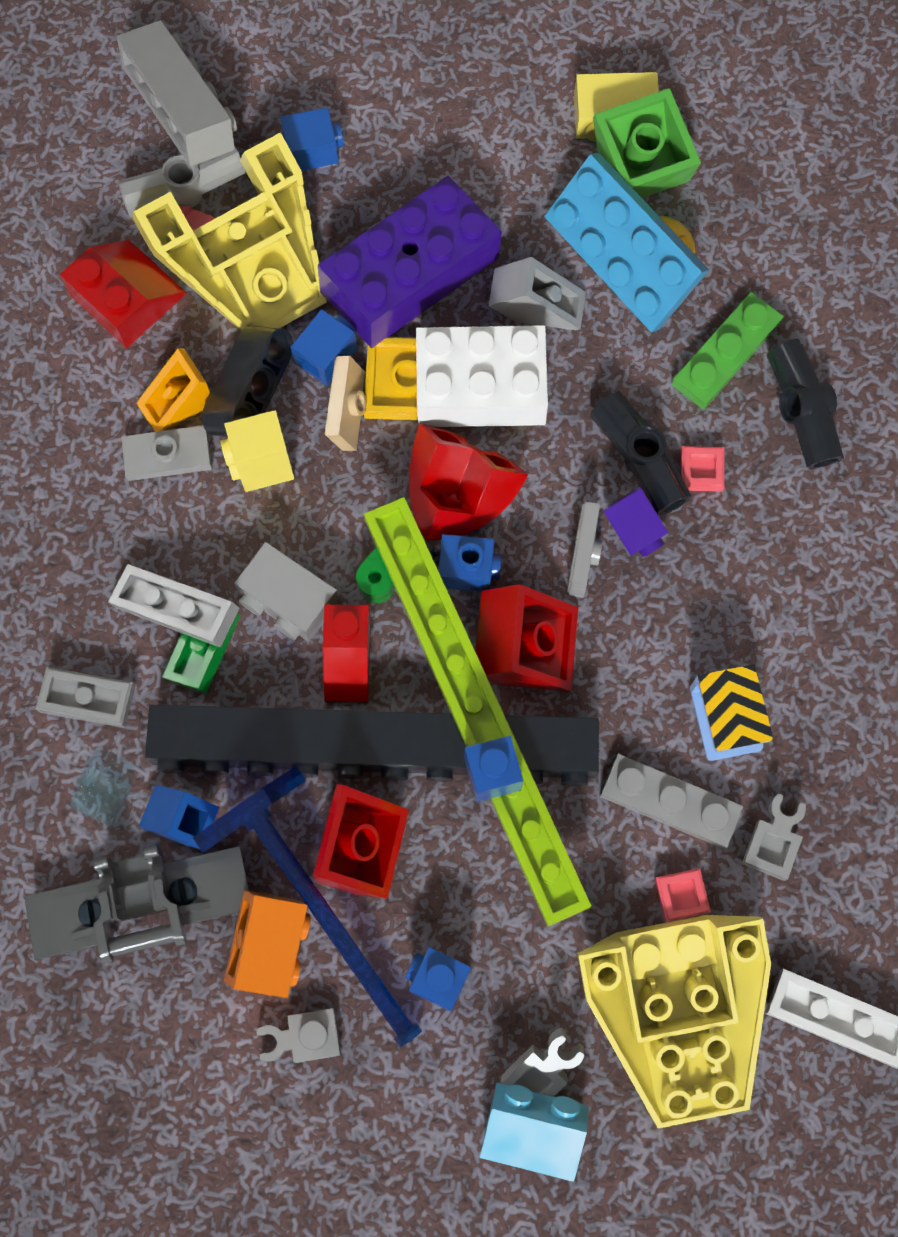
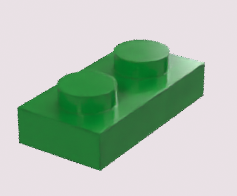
(196, 661)

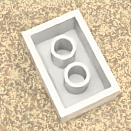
(481, 376)

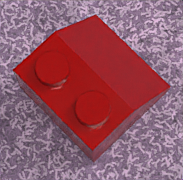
(121, 289)
(526, 638)
(360, 843)

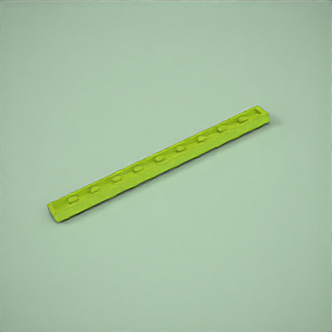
(475, 707)

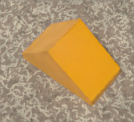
(174, 394)

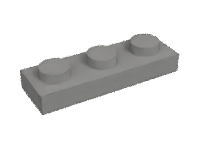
(174, 605)
(672, 801)

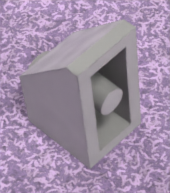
(536, 295)

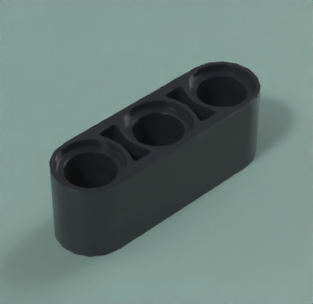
(247, 377)

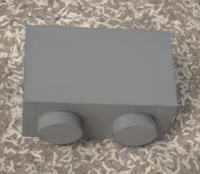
(285, 593)

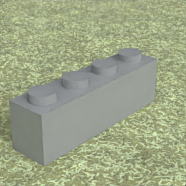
(177, 93)

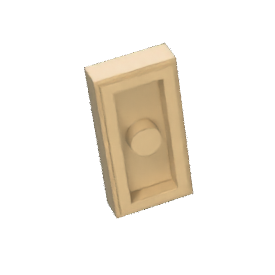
(346, 403)

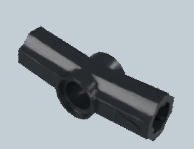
(806, 404)
(655, 473)

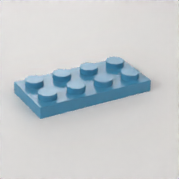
(626, 242)

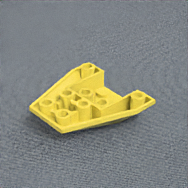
(683, 1011)

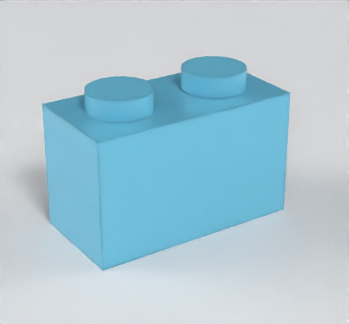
(535, 1131)

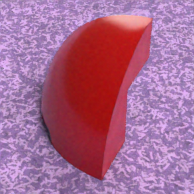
(457, 484)

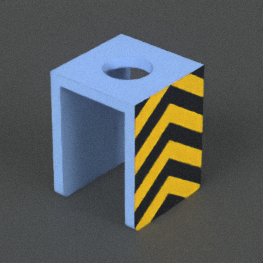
(731, 712)

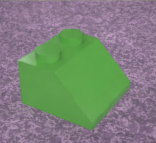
(647, 143)

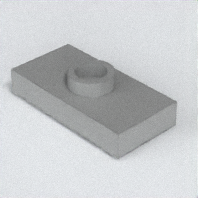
(166, 453)
(586, 549)
(85, 697)

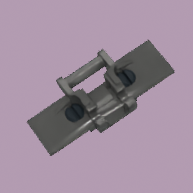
(133, 888)

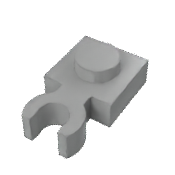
(773, 844)
(309, 1037)
(544, 1070)

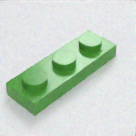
(727, 350)

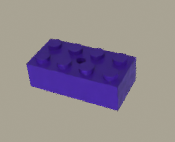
(409, 261)

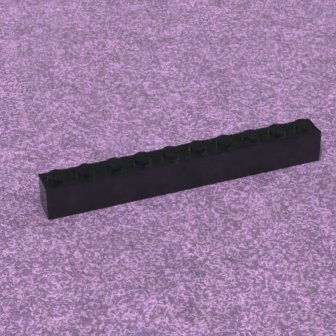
(355, 743)

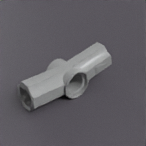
(200, 178)

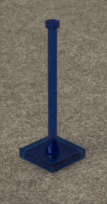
(255, 816)

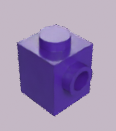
(636, 523)

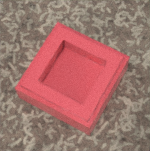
(702, 468)
(682, 895)

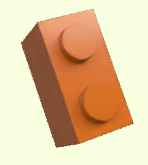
(267, 944)

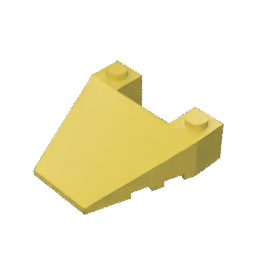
(253, 260)

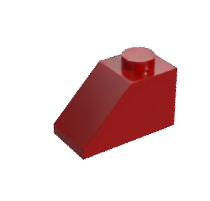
(346, 653)

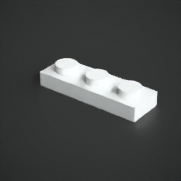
(835, 1017)

